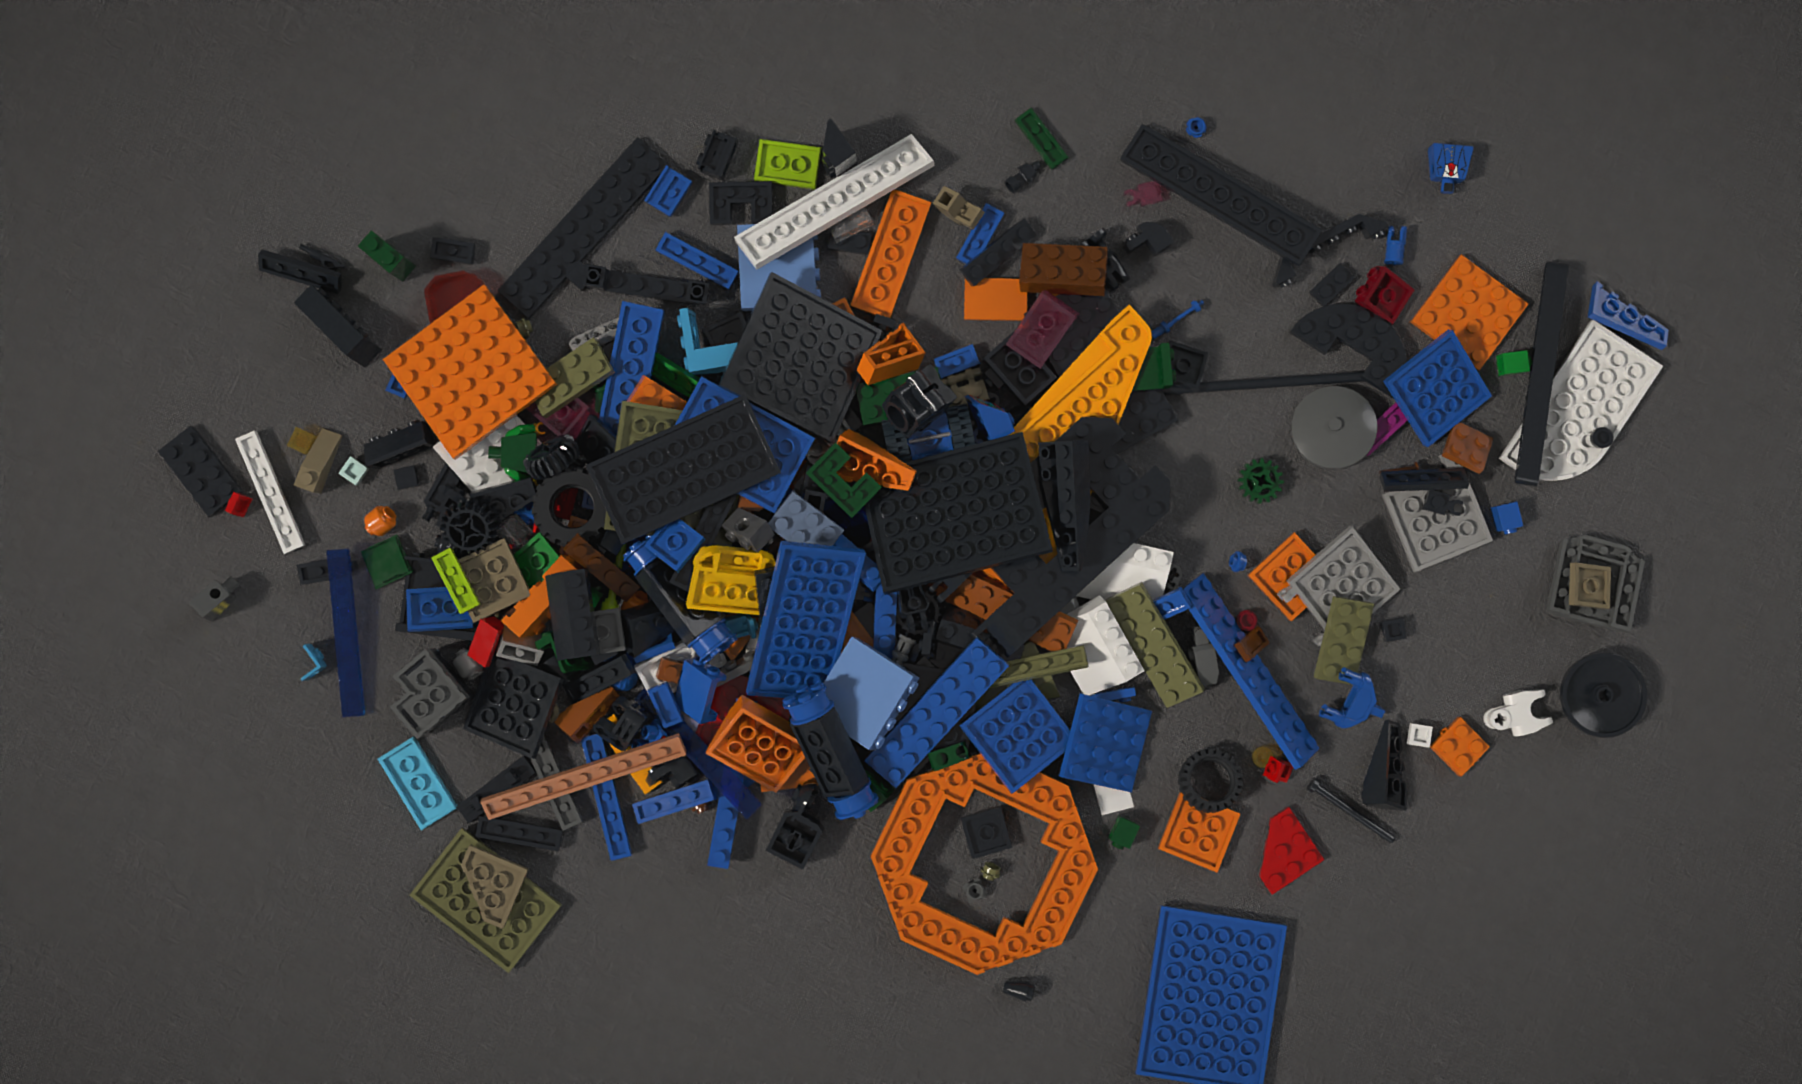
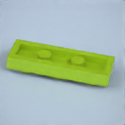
(455, 581)

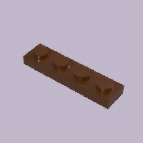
(601, 567)

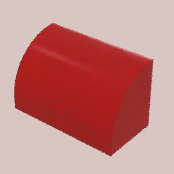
(486, 640)

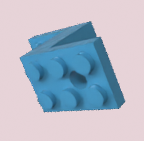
(701, 360)

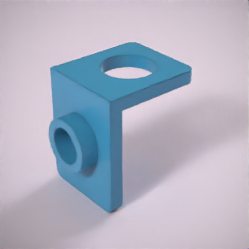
(317, 657)

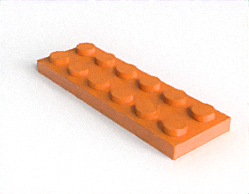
(890, 254)

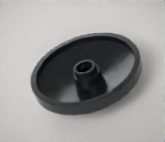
(1603, 695)

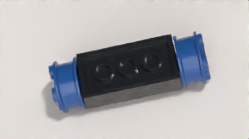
(698, 629)
(829, 751)

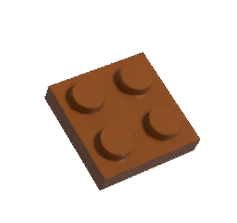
(1467, 447)

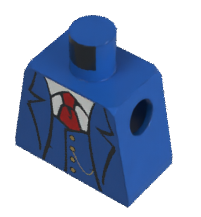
(1448, 164)

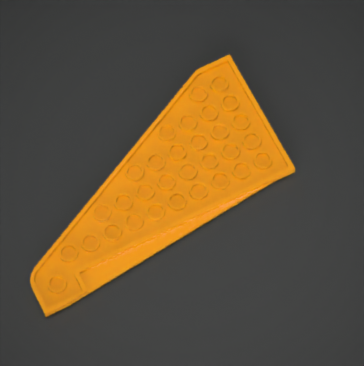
(1091, 387)

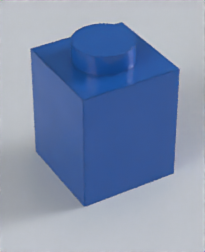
(1507, 517)

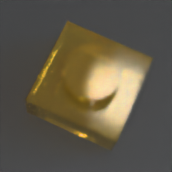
(301, 440)

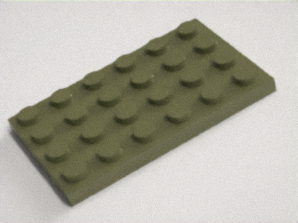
(449, 897)

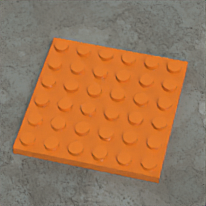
(469, 372)

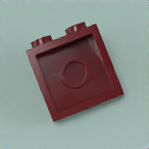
(1384, 293)

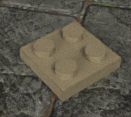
(1589, 586)

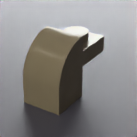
(957, 208)

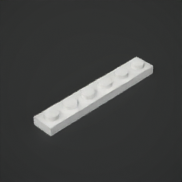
(270, 492)

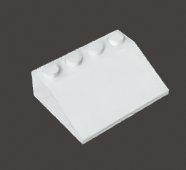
(1133, 566)
(1106, 648)

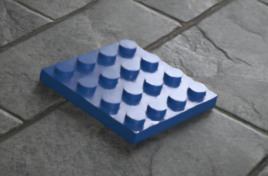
(1437, 388)
(1017, 733)
(1105, 743)

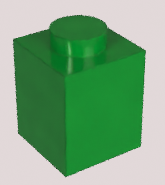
(1513, 363)

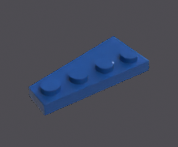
(1625, 318)

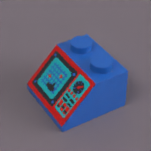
(990, 419)

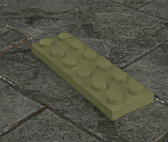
(1154, 645)

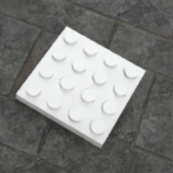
(474, 466)

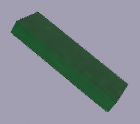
(1041, 138)

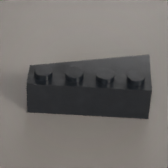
(337, 326)

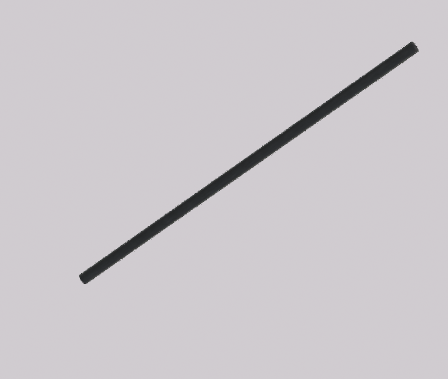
(1272, 382)

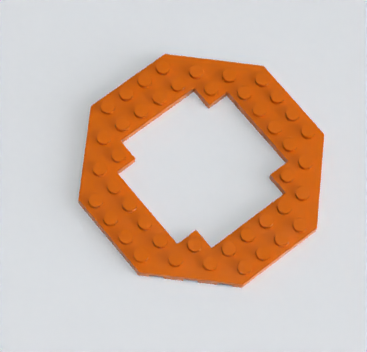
(948, 935)

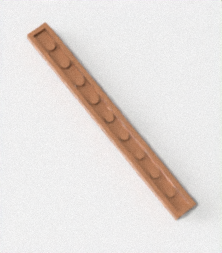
(583, 776)

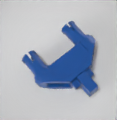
(1358, 704)

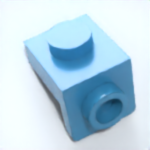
(742, 625)

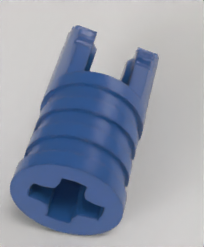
(1395, 248)

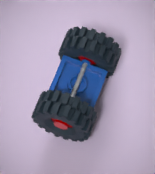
(934, 438)

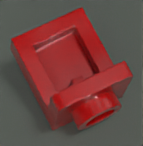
(1278, 769)

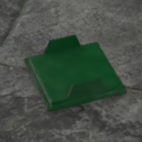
(386, 562)

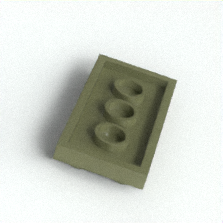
(575, 376)
(1343, 638)

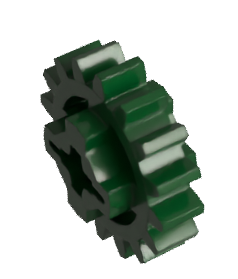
(1268, 485)

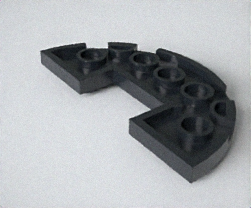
(1358, 330)

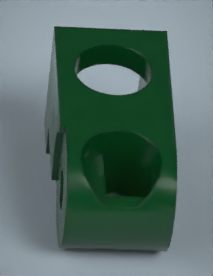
(948, 755)

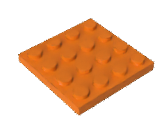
(1471, 306)

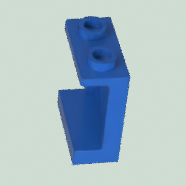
(697, 689)

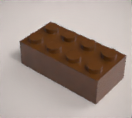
(1063, 269)

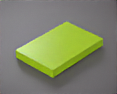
(787, 164)

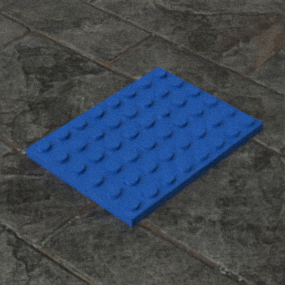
(1210, 998)

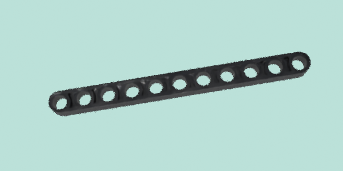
(1541, 374)

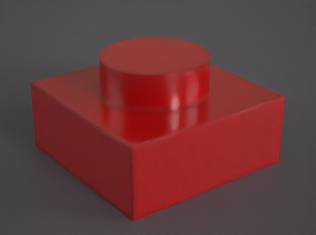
(238, 504)

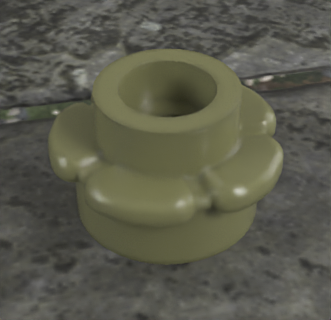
(524, 327)
(990, 871)

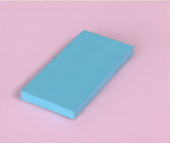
(417, 783)

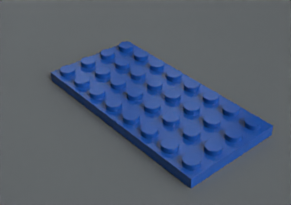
(804, 617)

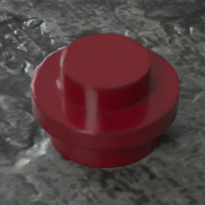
(1246, 620)

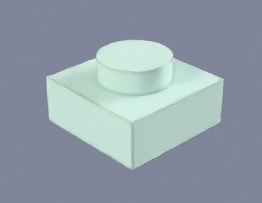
(354, 470)

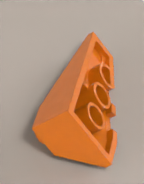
(874, 460)

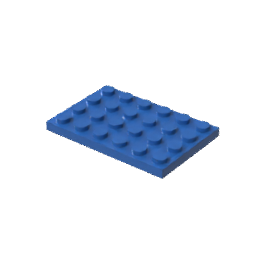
(786, 442)

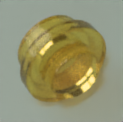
(1261, 756)

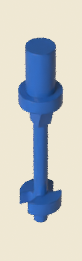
(1164, 327)

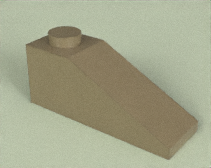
(318, 462)

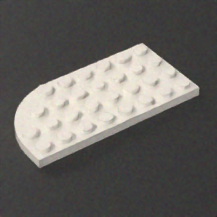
(1590, 390)

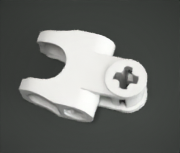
(1517, 713)

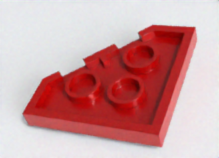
(1286, 852)

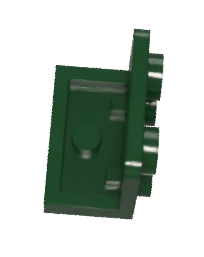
(1156, 369)
(567, 665)

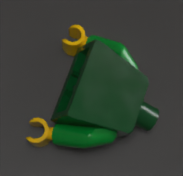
(514, 448)

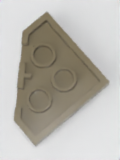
(493, 883)

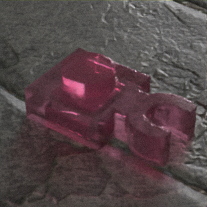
(1147, 194)

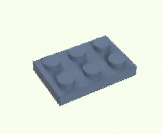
(803, 523)

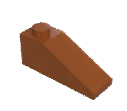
(581, 716)

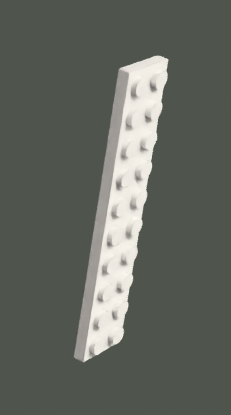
(834, 201)

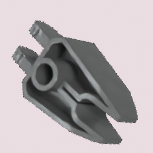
(1203, 657)

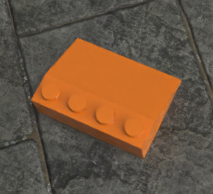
(757, 744)

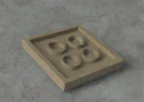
(494, 579)

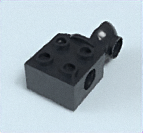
(797, 831)

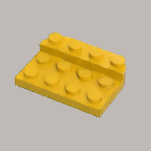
(726, 579)

